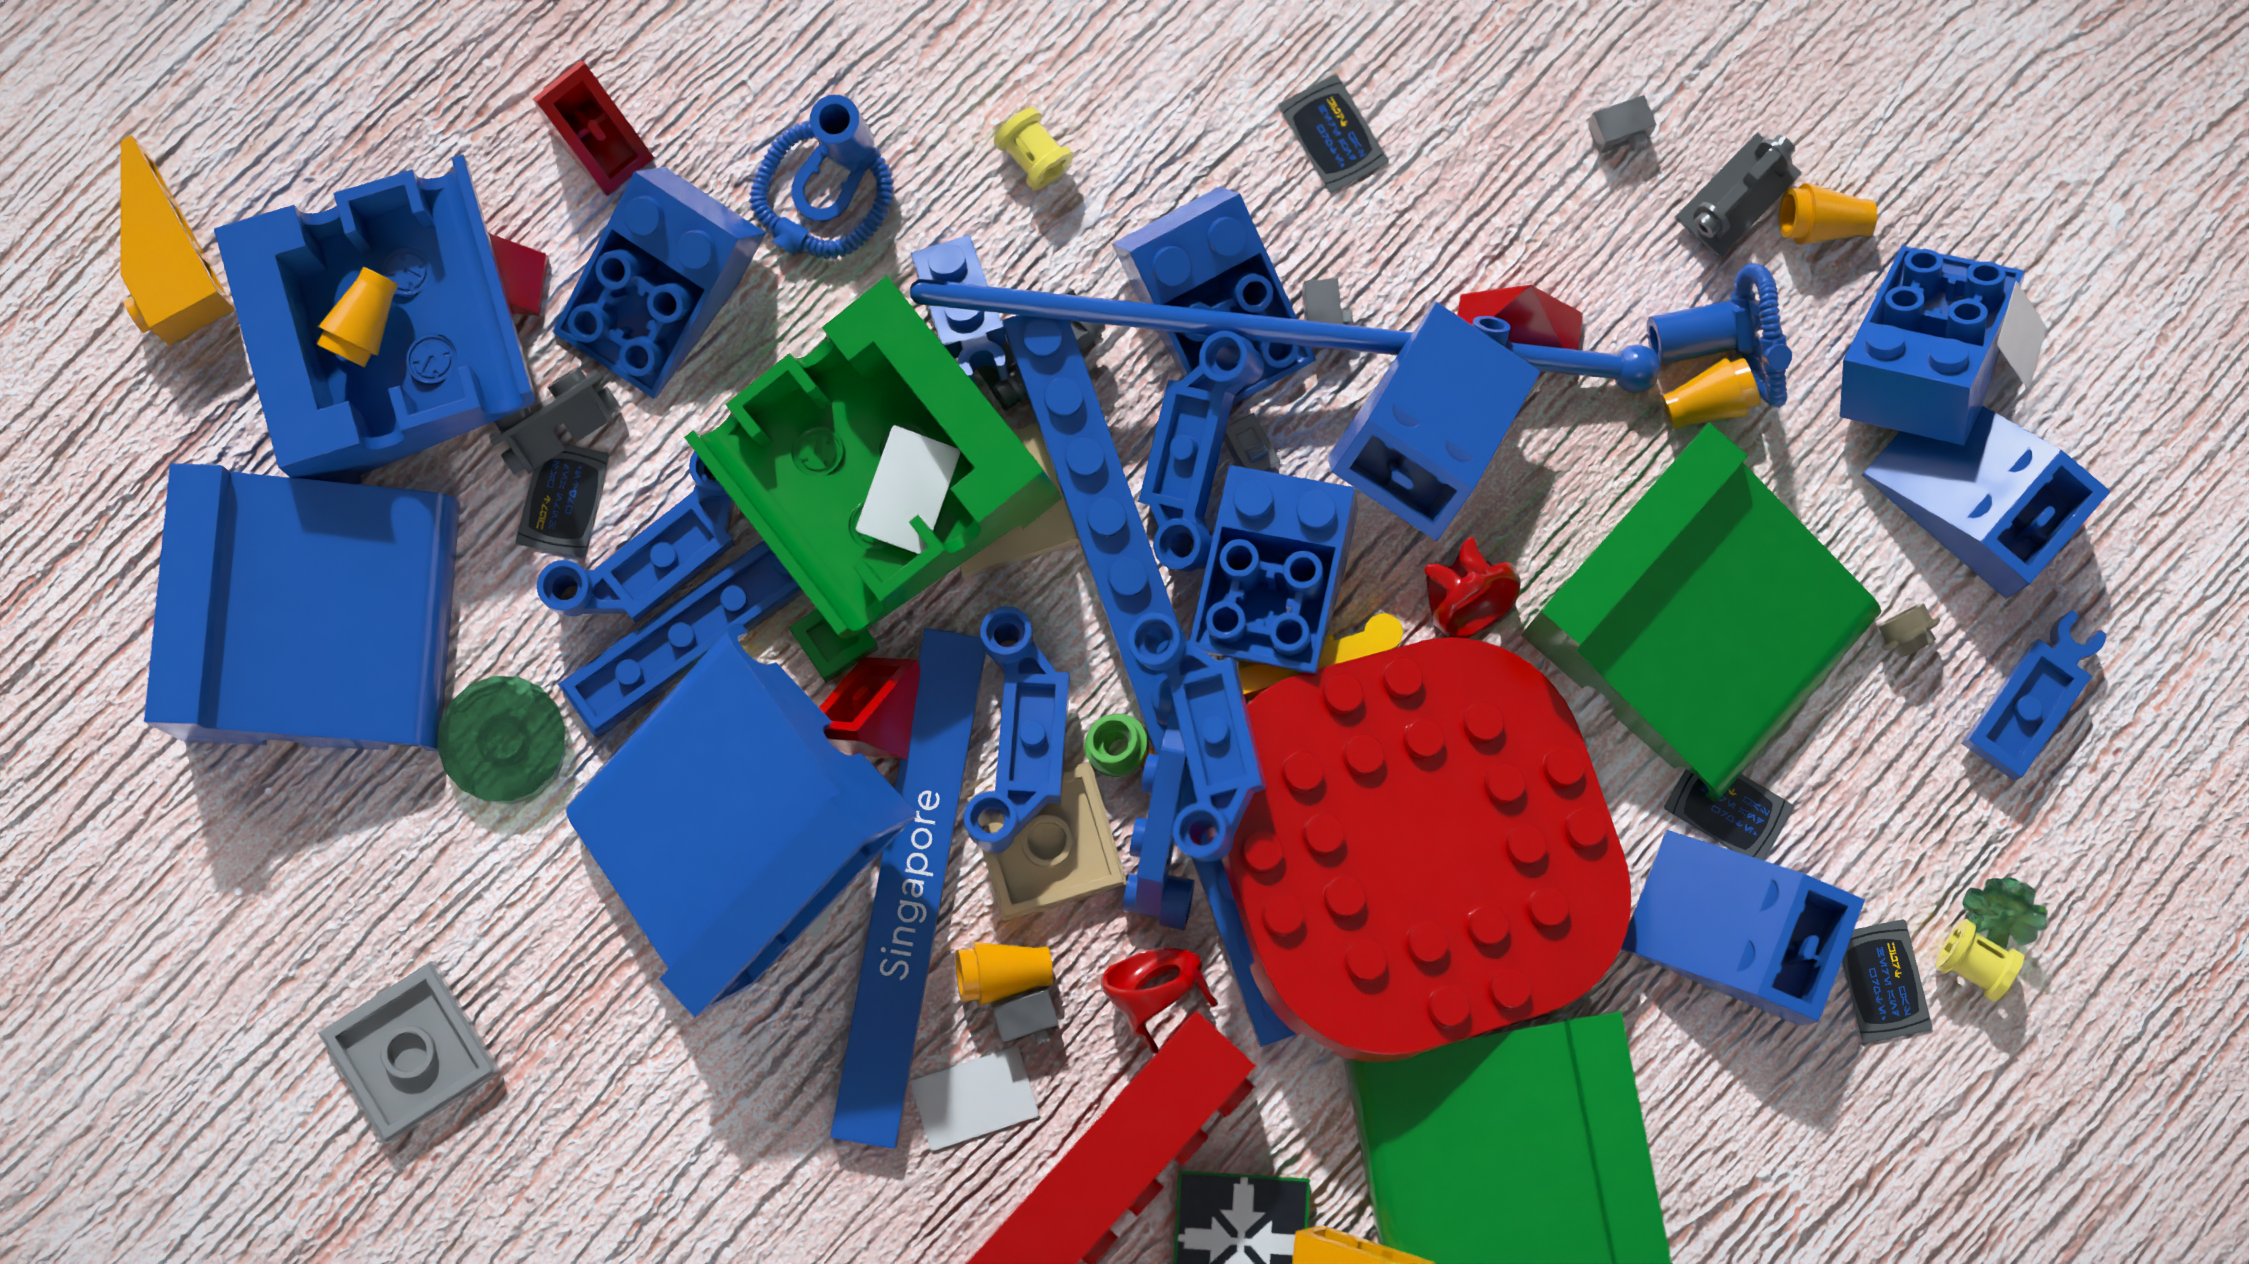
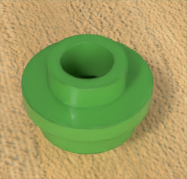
(1104, 733)

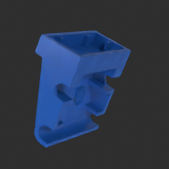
(446, 347)
(301, 611)
(733, 822)

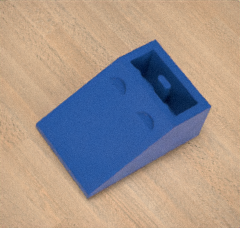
(1214, 261)
(657, 278)
(1928, 345)
(1433, 421)
(1993, 503)
(1274, 568)
(1743, 927)

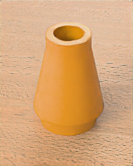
(1822, 215)
(359, 318)
(1714, 395)
(999, 971)

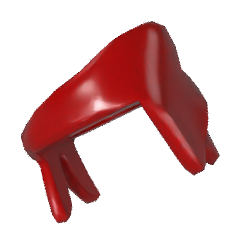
(1470, 592)
(1125, 979)

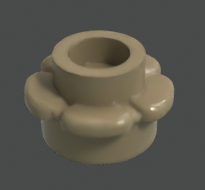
(1909, 630)

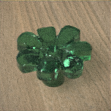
(2004, 910)

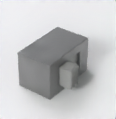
(1622, 125)
(1323, 302)
(1250, 445)
(1026, 1017)

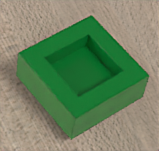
(826, 649)

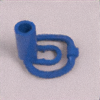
(849, 143)
(1731, 327)

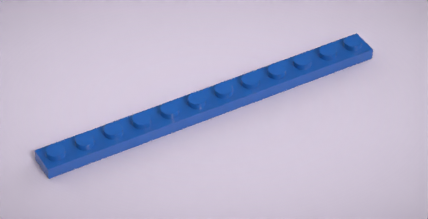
(1122, 575)

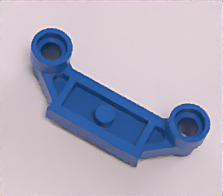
(1190, 445)
(652, 562)
(1213, 731)
(1030, 733)
(1152, 889)

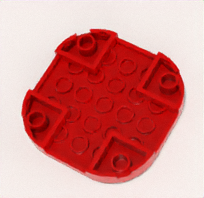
(1424, 851)

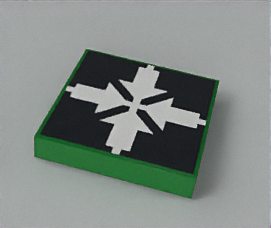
(1238, 1218)

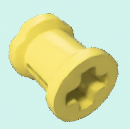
(1033, 148)
(1979, 960)

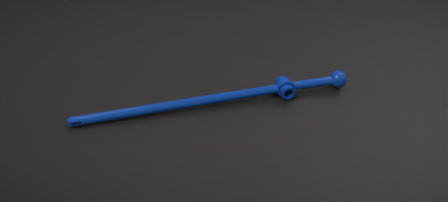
(1633, 368)

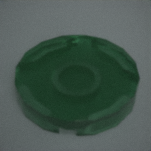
(503, 740)

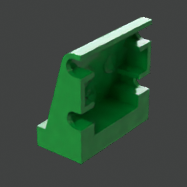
(812, 438)
(1705, 614)
(1512, 1149)

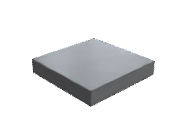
(409, 1052)

